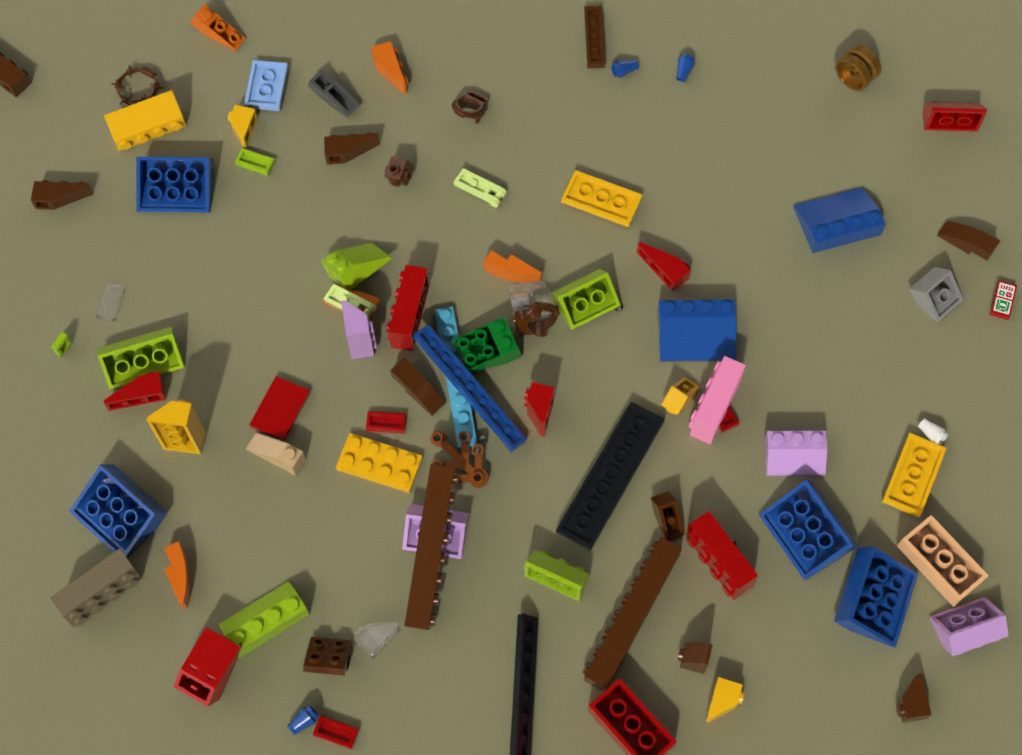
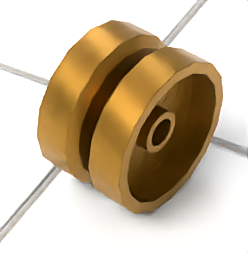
(858, 67)

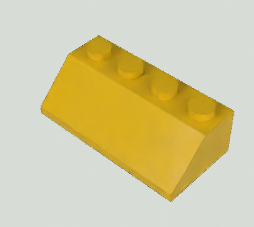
(145, 120)
(178, 427)

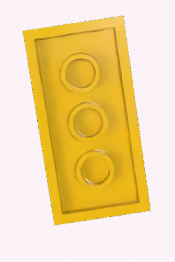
(601, 198)
(379, 463)
(914, 475)

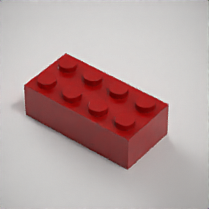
(408, 307)
(721, 555)
(630, 722)

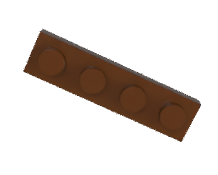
(594, 37)

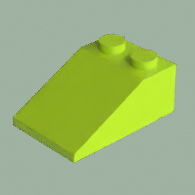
(354, 264)

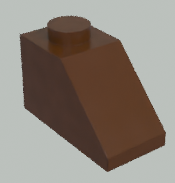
(667, 515)
(695, 656)
(914, 702)

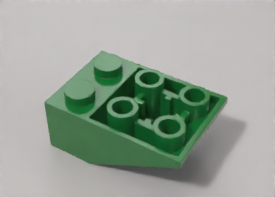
(487, 346)

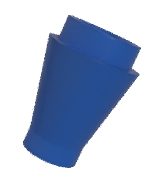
(685, 65)
(624, 67)
(306, 717)

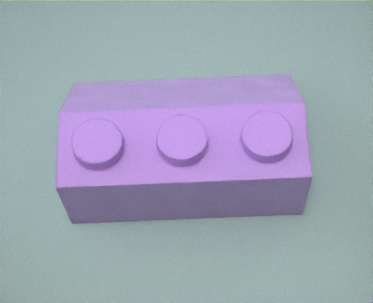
(358, 332)
(795, 453)
(457, 531)
(970, 626)

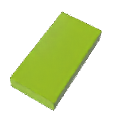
(255, 161)

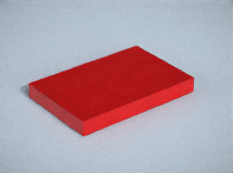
(279, 408)

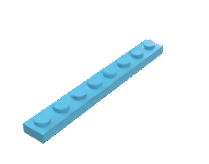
(459, 405)

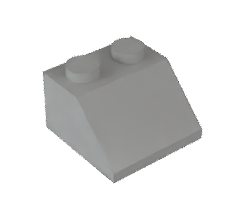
(937, 293)

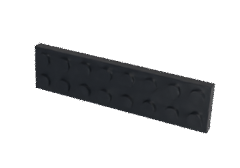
(610, 476)

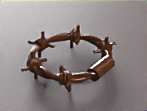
(118, 84)

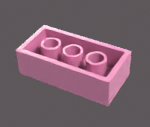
(716, 399)

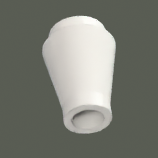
(933, 432)

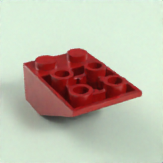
(207, 667)

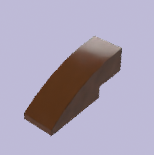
(969, 239)
(417, 387)

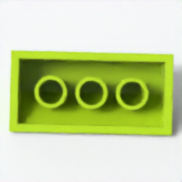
(139, 355)
(264, 618)

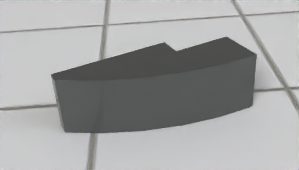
(333, 93)

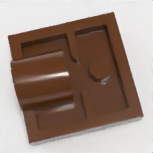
(327, 656)

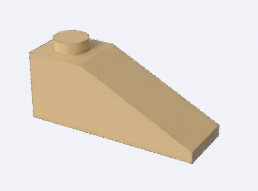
(277, 453)

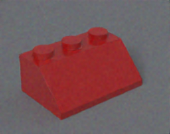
(953, 116)

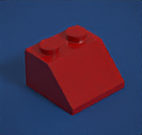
(539, 404)

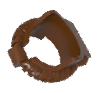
(471, 100)
(534, 311)

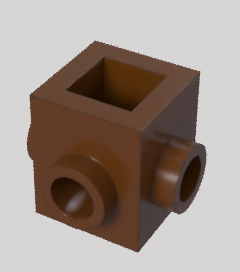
(398, 171)

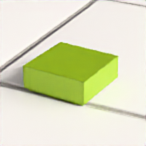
(61, 344)

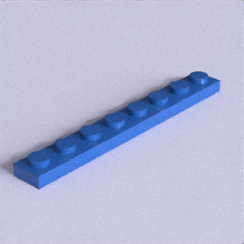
(469, 388)

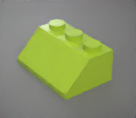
(586, 298)
(556, 574)

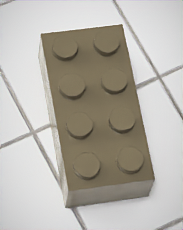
(96, 588)

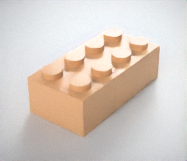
(942, 561)

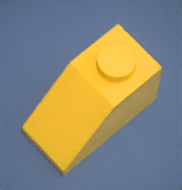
(242, 123)
(680, 396)
(724, 698)

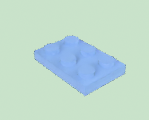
(266, 85)

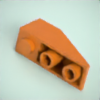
(216, 28)
(388, 66)

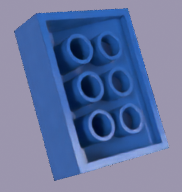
(174, 184)
(839, 219)
(696, 330)
(117, 510)
(808, 529)
(876, 596)

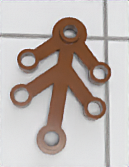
(462, 461)

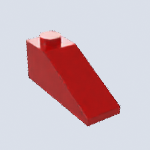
(666, 266)
(140, 391)

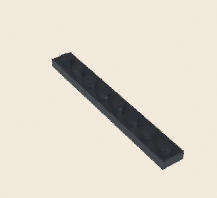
(523, 685)

